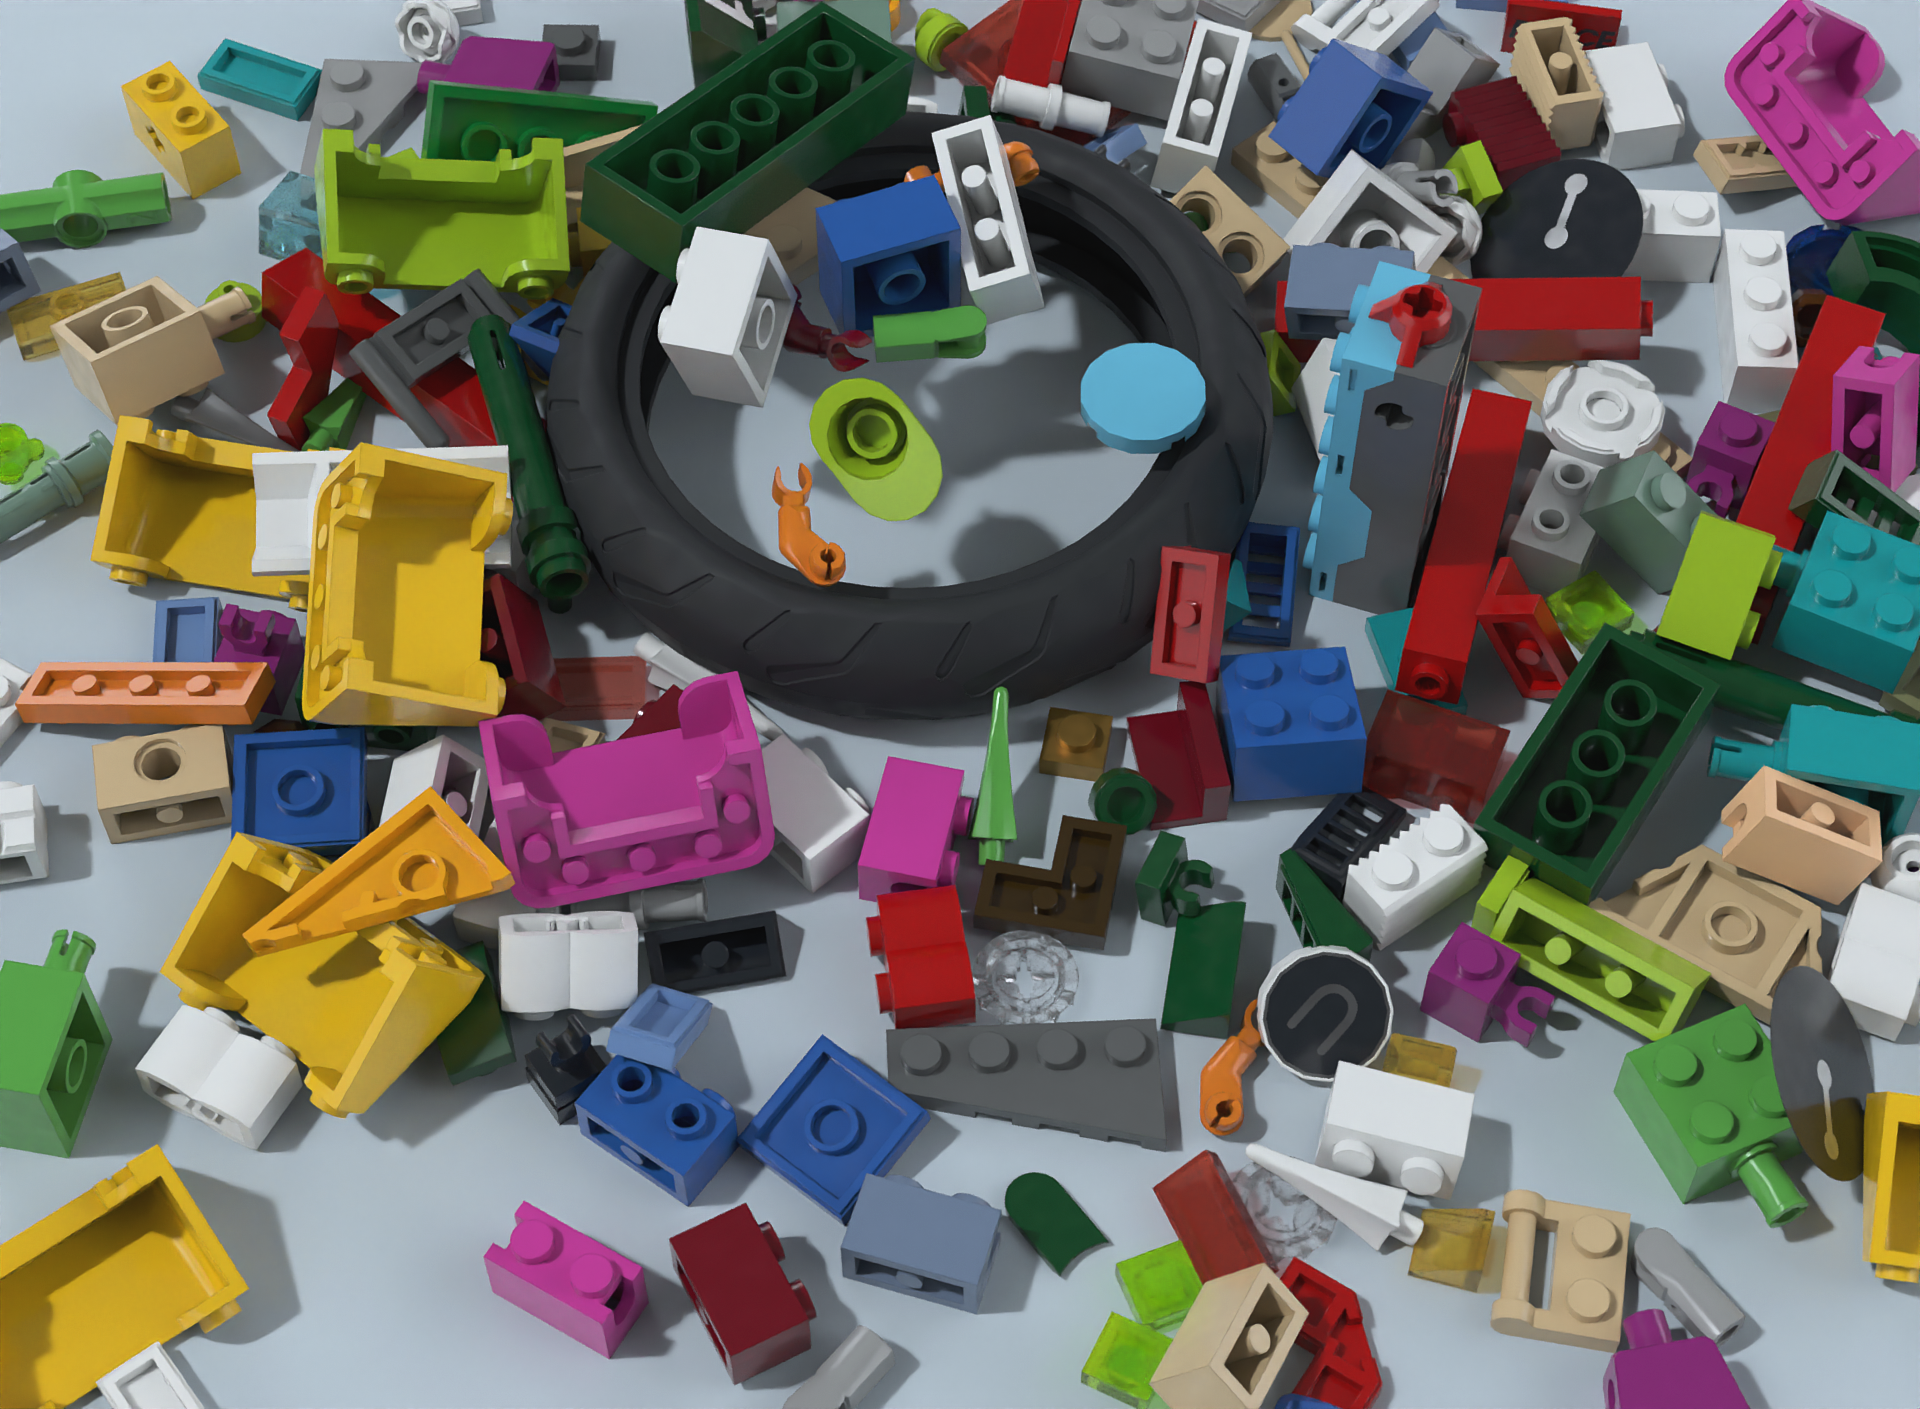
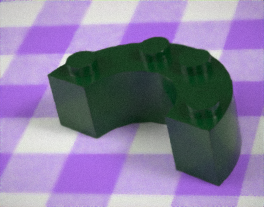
(1883, 275)

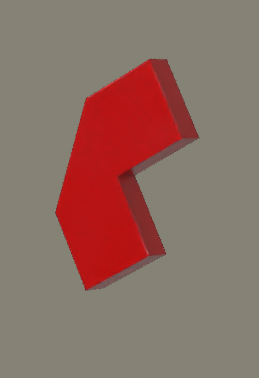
(311, 344)
(1334, 1333)

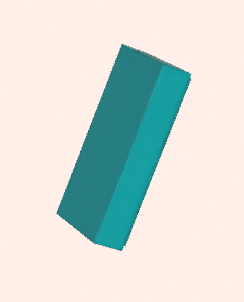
(260, 79)

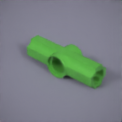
(84, 207)

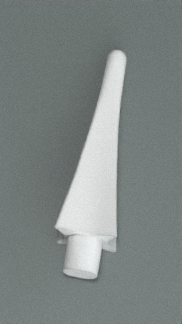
(673, 668)
(1362, 1205)

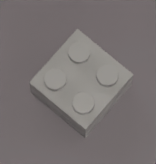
(1130, 53)

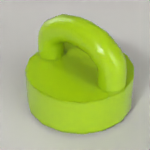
(933, 33)

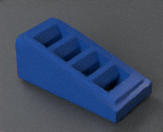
(1270, 541)

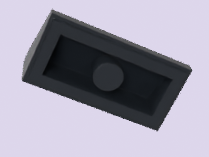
(716, 953)

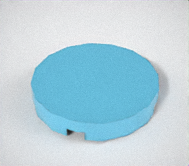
(1142, 397)

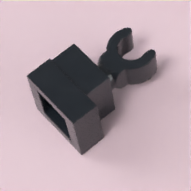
(563, 1068)

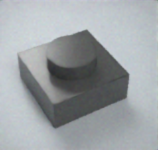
(575, 50)

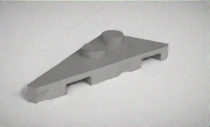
(359, 98)

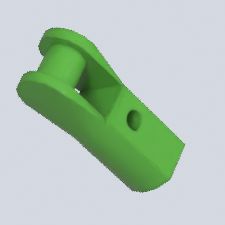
(928, 334)

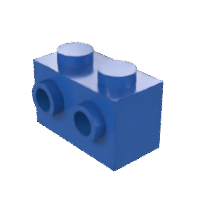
(659, 1125)

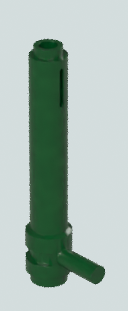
(546, 526)
(1755, 691)

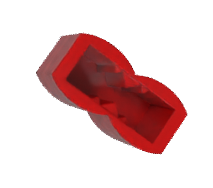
(923, 957)

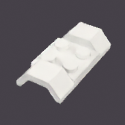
(288, 493)

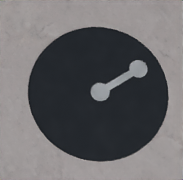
(1561, 224)
(1820, 1071)

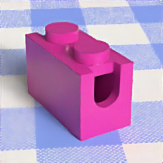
(1877, 413)
(914, 829)
(567, 1280)

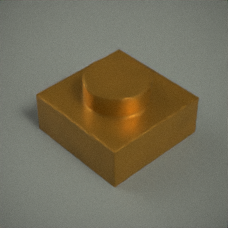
(1075, 744)

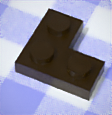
(1066, 902)

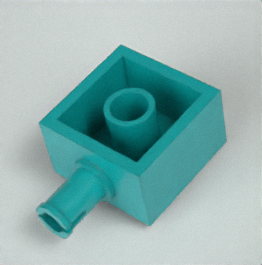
(1852, 602)
(1841, 752)

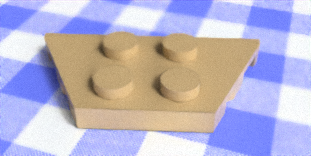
(1723, 922)

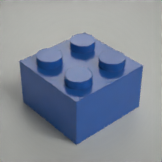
(1349, 103)
(888, 254)
(1290, 724)

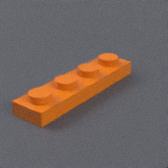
(146, 693)

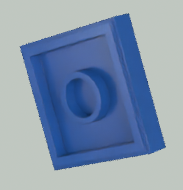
(302, 788)
(832, 1128)

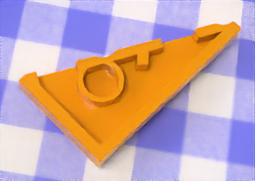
(401, 869)

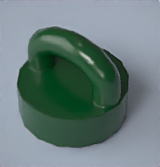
(1123, 799)

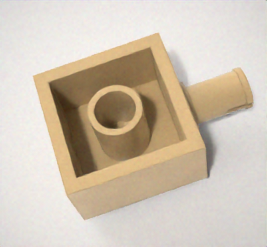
(147, 346)

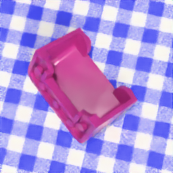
(1804, 97)
(633, 806)

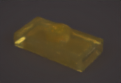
(34, 315)

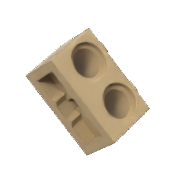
(1233, 226)

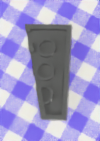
(1052, 1074)

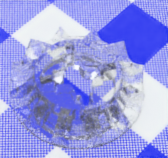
(1047, 962)
(1310, 1221)

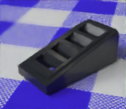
(1327, 823)

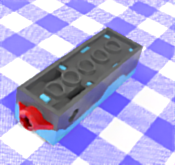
(1388, 437)

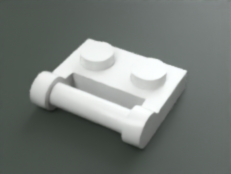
(1370, 24)

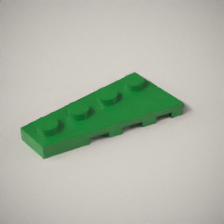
(480, 119)

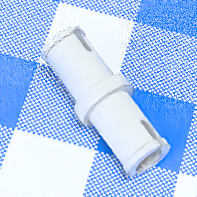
(1050, 106)

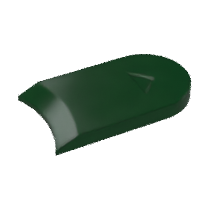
(1050, 1220)

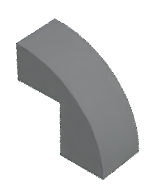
(1445, 66)

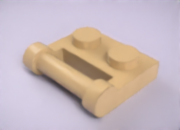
(1584, 1279)

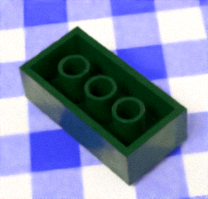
(1596, 764)

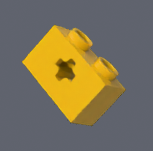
(181, 129)

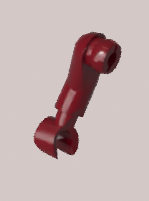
(821, 343)

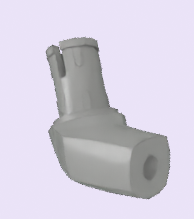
(1415, 171)

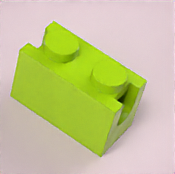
(1718, 586)

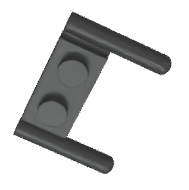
(425, 343)

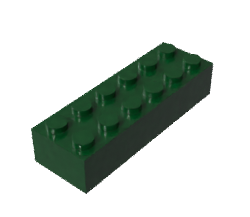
(747, 137)

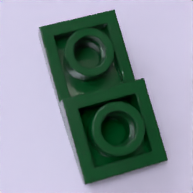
(481, 1033)

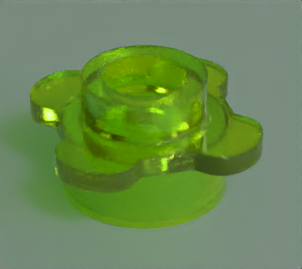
(17, 453)

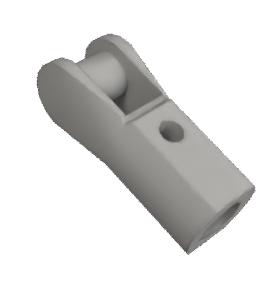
(1684, 1287)
(846, 1374)

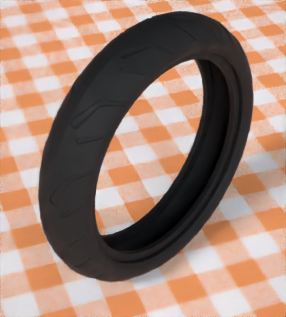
(937, 646)

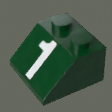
(721, 33)

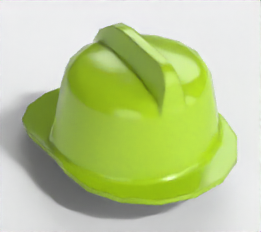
(876, 448)

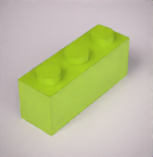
(1599, 960)

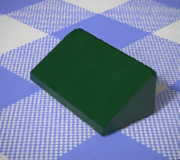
(1204, 970)

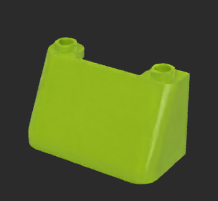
(441, 218)

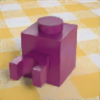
(1728, 456)
(263, 638)
(1475, 985)

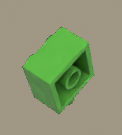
(49, 1047)
(1715, 1112)

